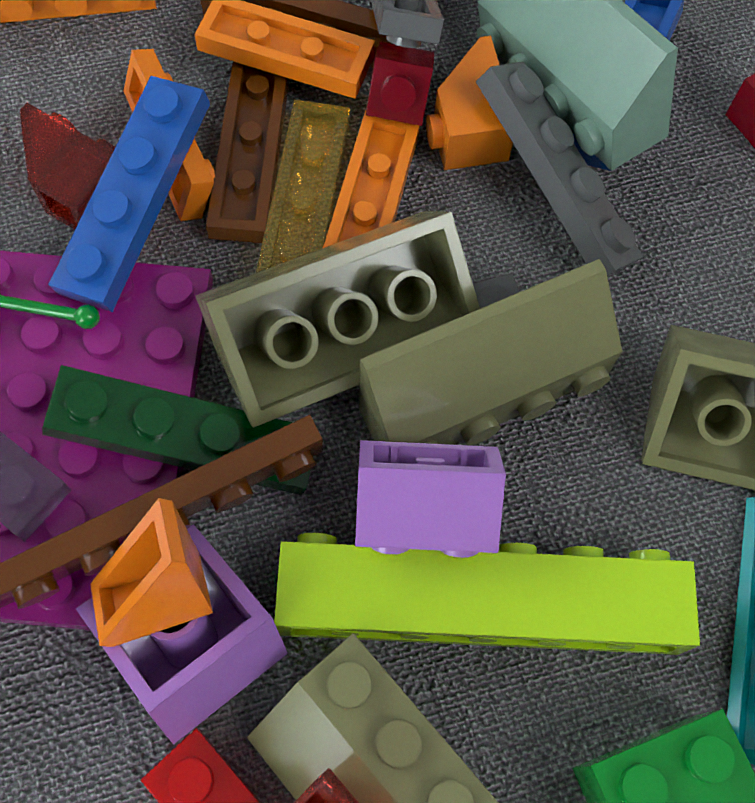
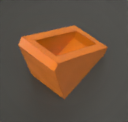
(150, 580)

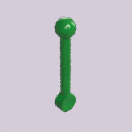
(84, 316)

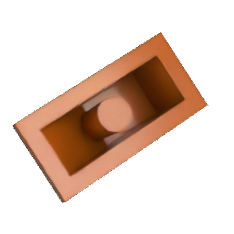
(463, 120)

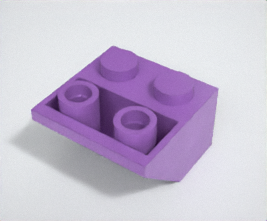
(429, 498)

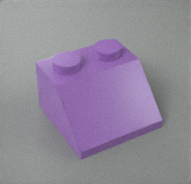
(201, 663)

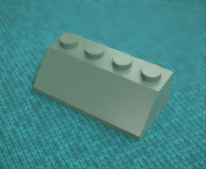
(597, 66)

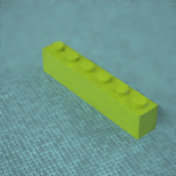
(489, 597)

